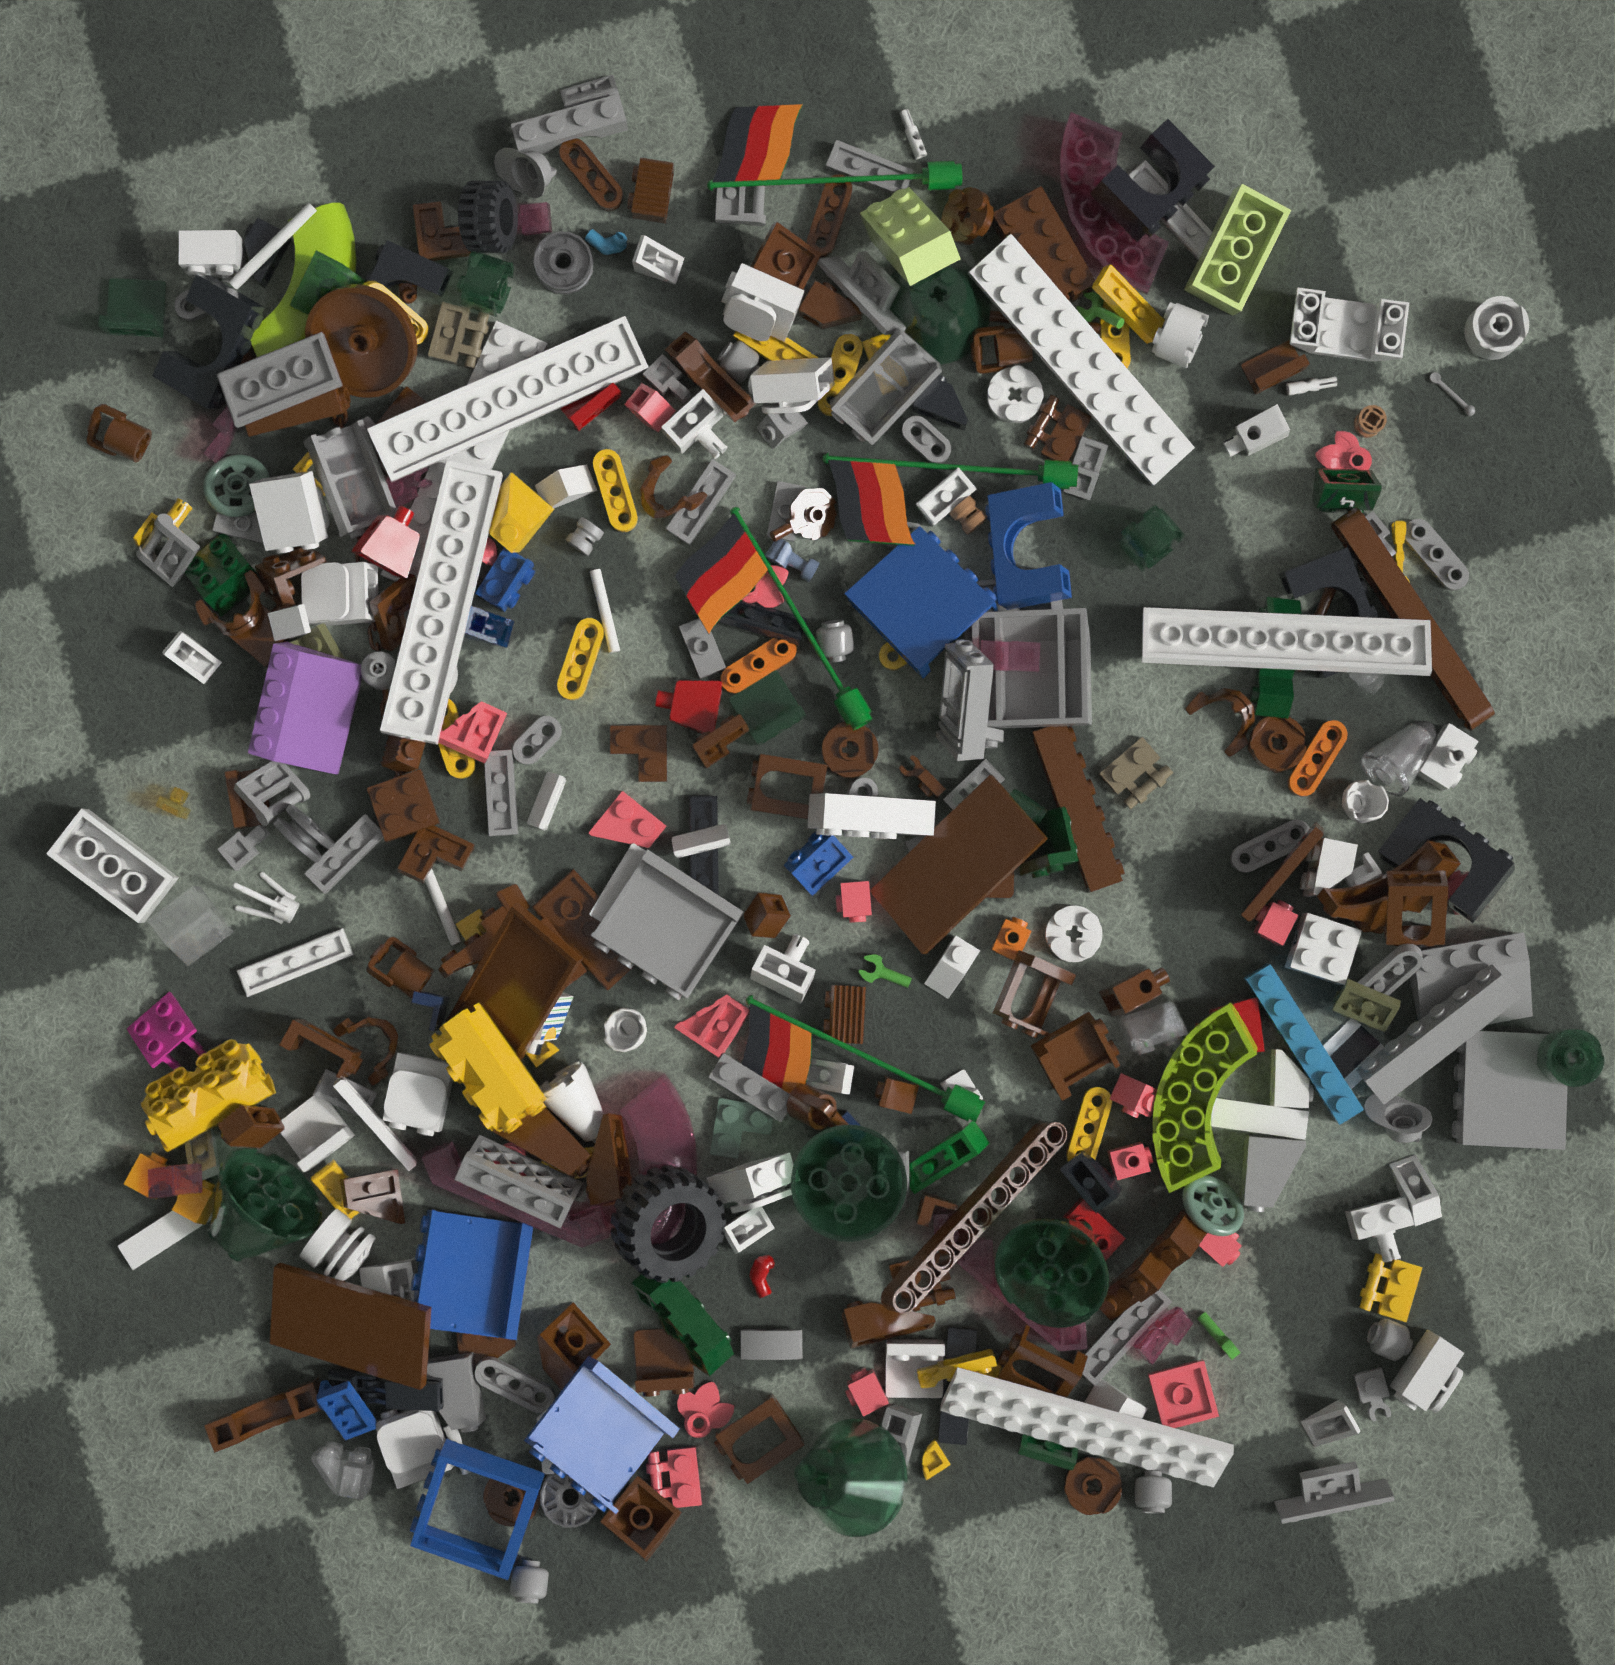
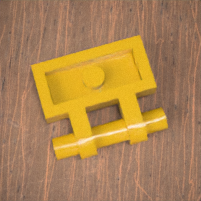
(1398, 1290)

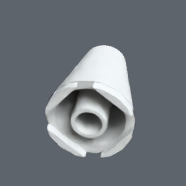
(575, 1101)

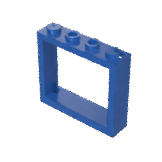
(462, 1549)

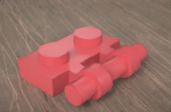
(683, 1473)

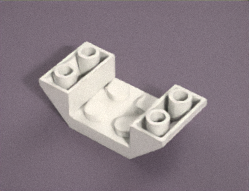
(1348, 327)

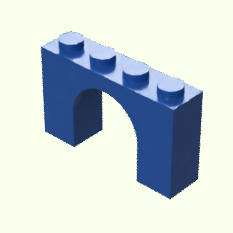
(1008, 515)

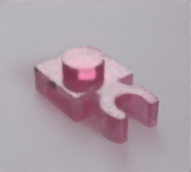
(535, 218)
(405, 488)

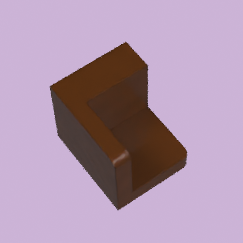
(766, 915)

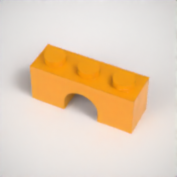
(191, 1206)

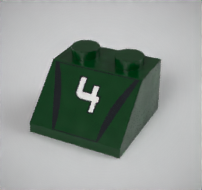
(1345, 489)

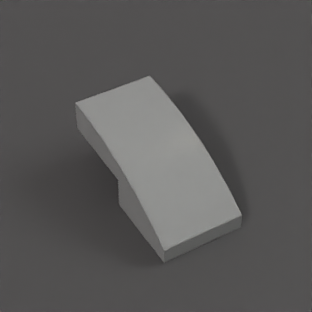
(1090, 459)
(972, 781)
(771, 1344)

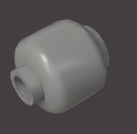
(738, 361)
(835, 640)
(372, 678)
(1389, 1339)
(1153, 1492)
(529, 1582)

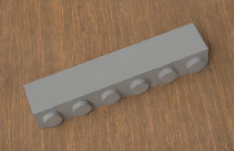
(1438, 1033)

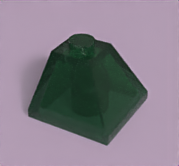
(320, 278)

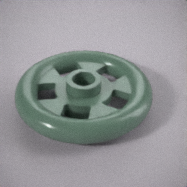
(214, 479)
(1213, 1206)

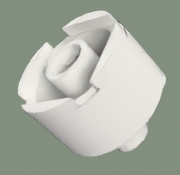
(1504, 314)
(1180, 334)

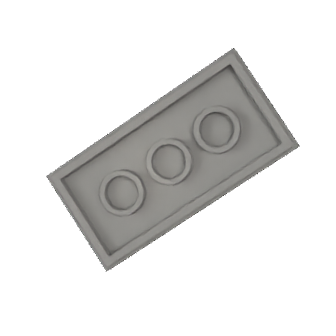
(279, 379)

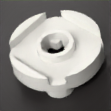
(1016, 378)
(1061, 944)

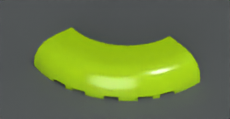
(327, 232)
(1188, 1093)

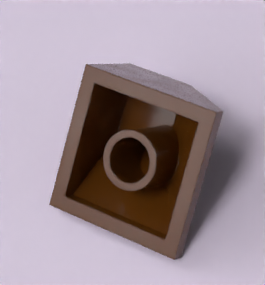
(568, 1344)
(642, 1518)

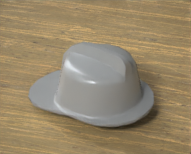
(524, 171)
(1399, 1117)

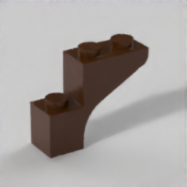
(708, 375)

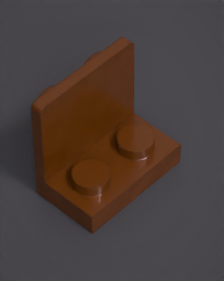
(277, 569)

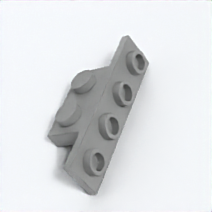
(867, 287)
(1332, 1491)

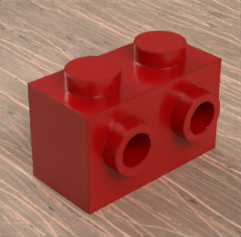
(1107, 1236)

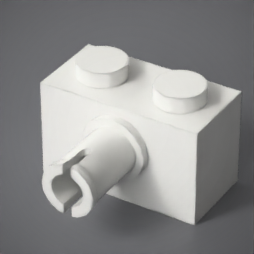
(694, 424)
(1447, 757)
(784, 971)
(1381, 1222)

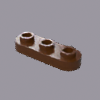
(586, 163)
(829, 204)

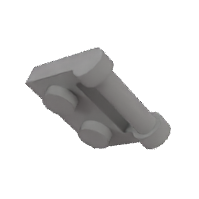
(731, 205)
(175, 554)
(265, 784)

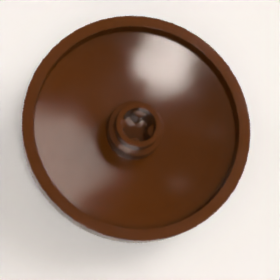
(367, 338)

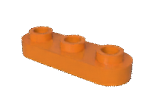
(748, 673)
(1328, 751)

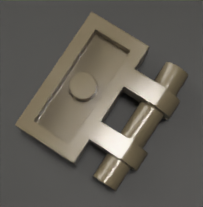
(449, 335)
(1129, 767)

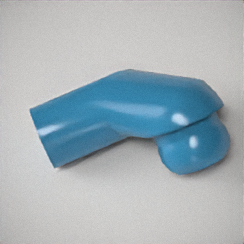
(609, 245)

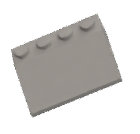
(1457, 964)

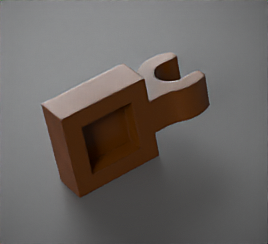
(928, 783)

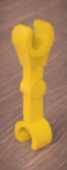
(1398, 535)

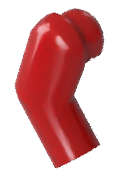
(759, 1273)

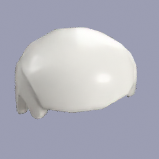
(1373, 800)
(632, 1023)

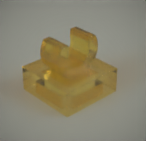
(175, 803)

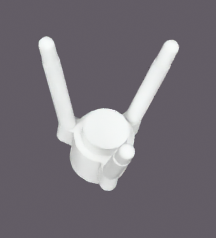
(282, 907)

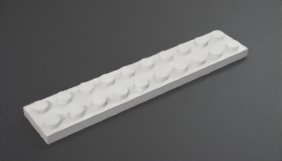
(503, 349)
(1081, 359)
(507, 399)
(441, 603)
(1286, 641)
(1086, 1427)

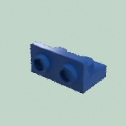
(505, 580)
(817, 861)
(345, 1409)

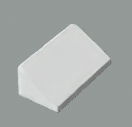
(945, 497)
(546, 801)
(700, 841)

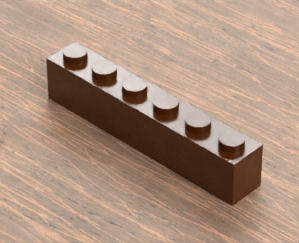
(1071, 789)

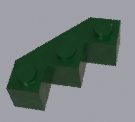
(1274, 687)
(686, 1322)

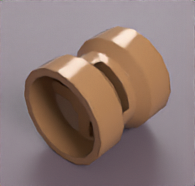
(1364, 423)
(964, 510)

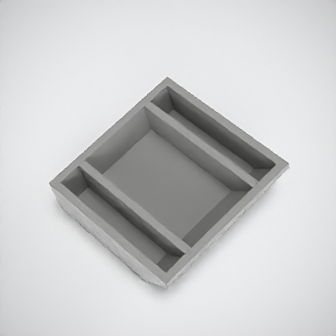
(1061, 687)

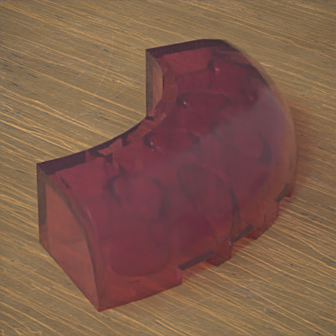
(1085, 159)
(662, 1138)

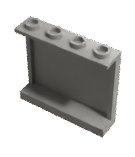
(666, 925)
(1505, 1094)

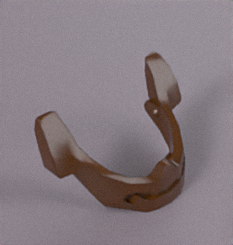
(647, 489)
(240, 622)
(1239, 703)
(389, 1031)

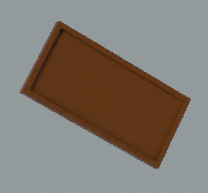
(958, 864)
(520, 978)
(350, 1325)

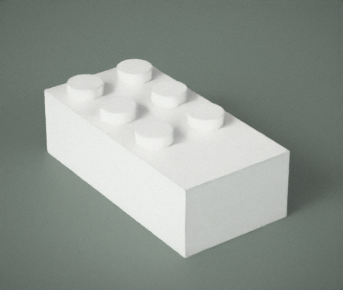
(872, 815)
(112, 865)

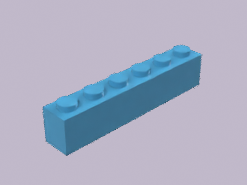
(1303, 1044)

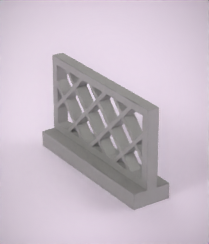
(522, 1192)

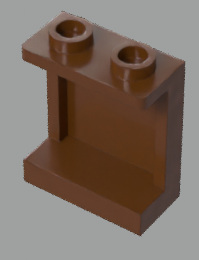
(1075, 1052)

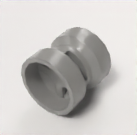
(584, 536)

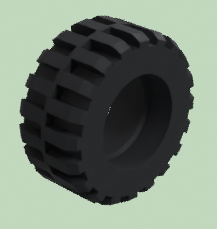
(694, 1241)

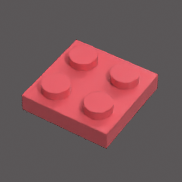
(1183, 1394)

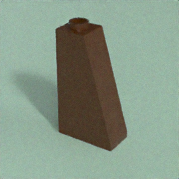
(316, 408)
(550, 1142)

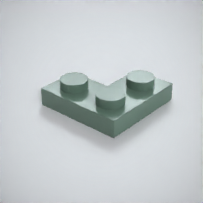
(731, 1120)

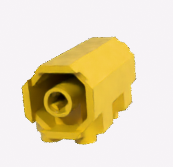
(489, 1070)
(193, 1102)

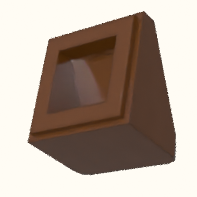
(511, 896)

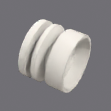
(337, 1246)

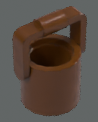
(1008, 346)
(122, 435)
(408, 971)
(813, 1108)

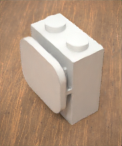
(760, 304)
(791, 384)
(290, 511)
(339, 593)
(417, 1094)
(754, 1182)
(1429, 1374)
(409, 1443)

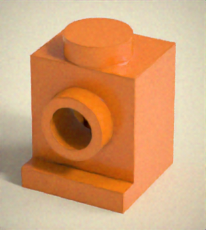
(1003, 946)

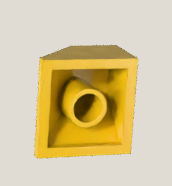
(517, 514)

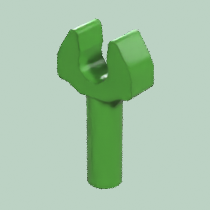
(1099, 311)
(883, 972)
(1218, 1335)

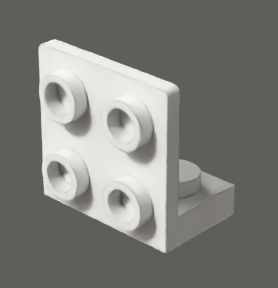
(315, 1131)
(902, 1362)

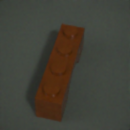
(263, 1415)

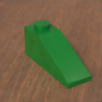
(946, 1156)

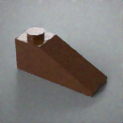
(609, 1163)
(874, 1323)

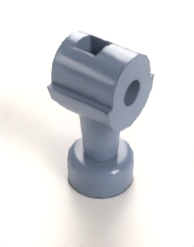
(782, 555)

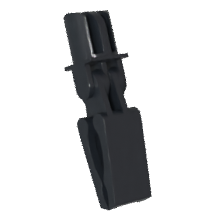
(392, 1394)

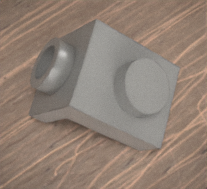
(780, 426)

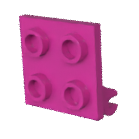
(162, 1030)

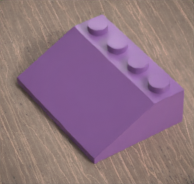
(305, 708)

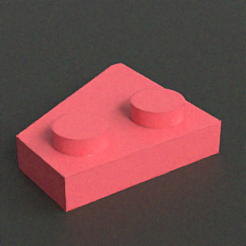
(474, 732)
(628, 823)
(715, 1025)

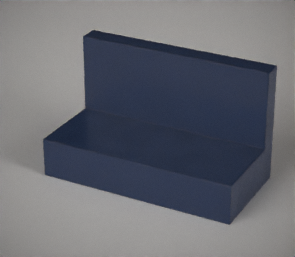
(433, 1000)

